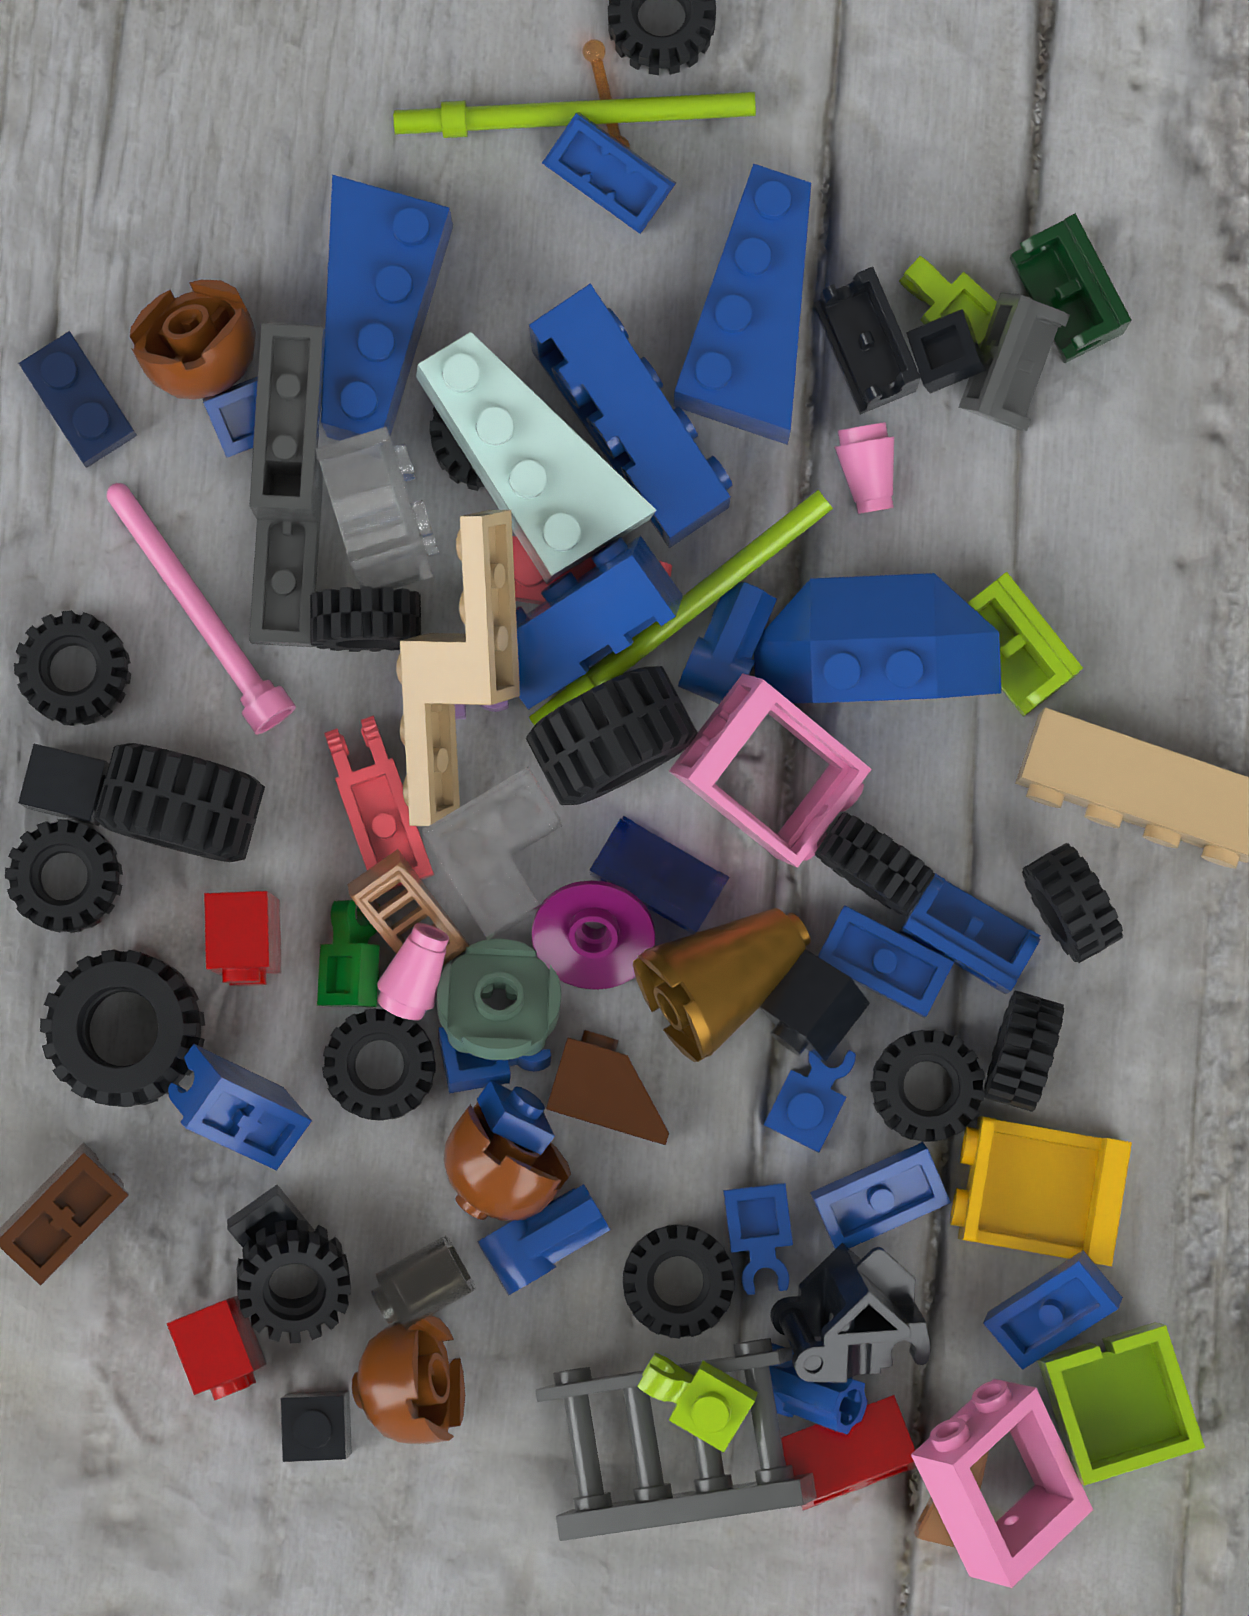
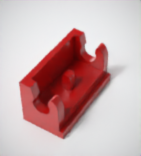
(850, 1461)

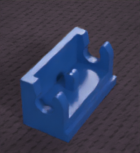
(971, 934)
(239, 1109)

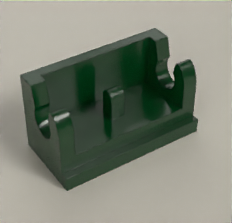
(1066, 274)

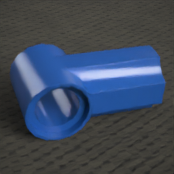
(728, 642)
(532, 1246)
(824, 1403)

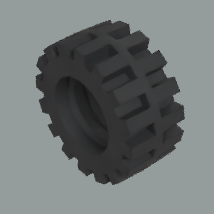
(1072, 903)

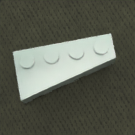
(531, 462)

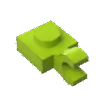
(945, 298)
(706, 1403)

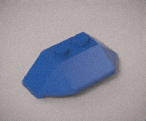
(879, 642)

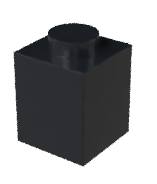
(63, 784)
(813, 1006)
(316, 1426)

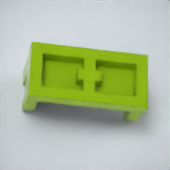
(1031, 653)

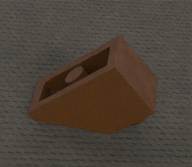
(604, 1089)

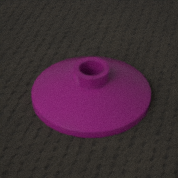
(590, 955)

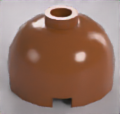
(195, 341)
(497, 1174)
(410, 1384)

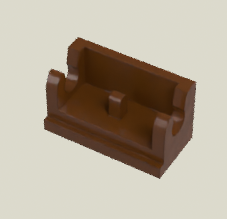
(61, 1214)

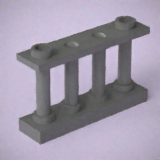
(654, 1501)

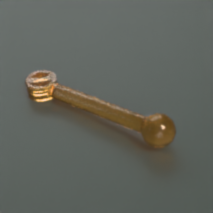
(594, 52)

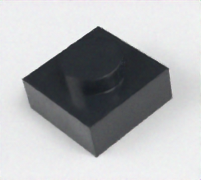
(946, 351)
(264, 1212)

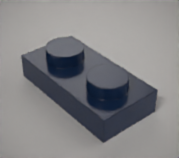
(77, 399)

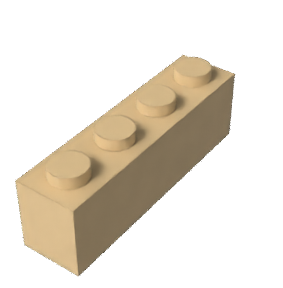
(1138, 784)

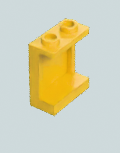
(1041, 1190)

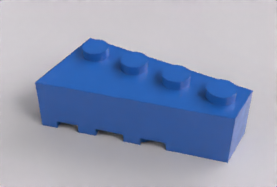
(378, 294)
(749, 327)
(628, 415)

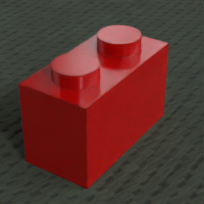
(242, 936)
(217, 1348)

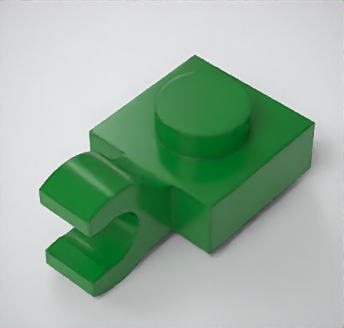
(349, 964)

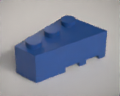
(591, 617)

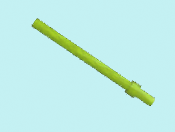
(457, 118)
(697, 599)

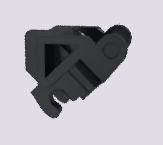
(857, 1311)

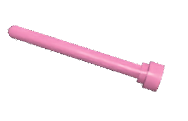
(262, 701)

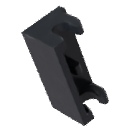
(867, 341)

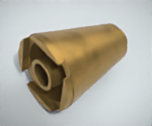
(718, 977)

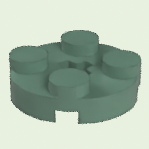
(498, 1033)

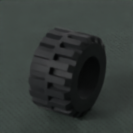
(611, 735)
(179, 802)
(70, 1019)

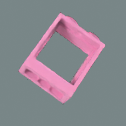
(728, 732)
(1043, 1517)

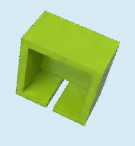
(1121, 1403)

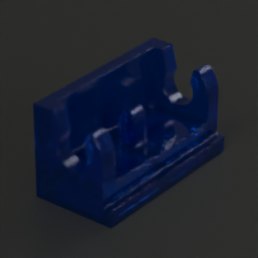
(659, 875)

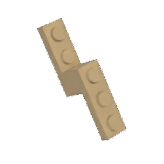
(459, 667)

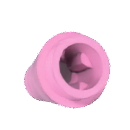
(868, 465)
(414, 973)

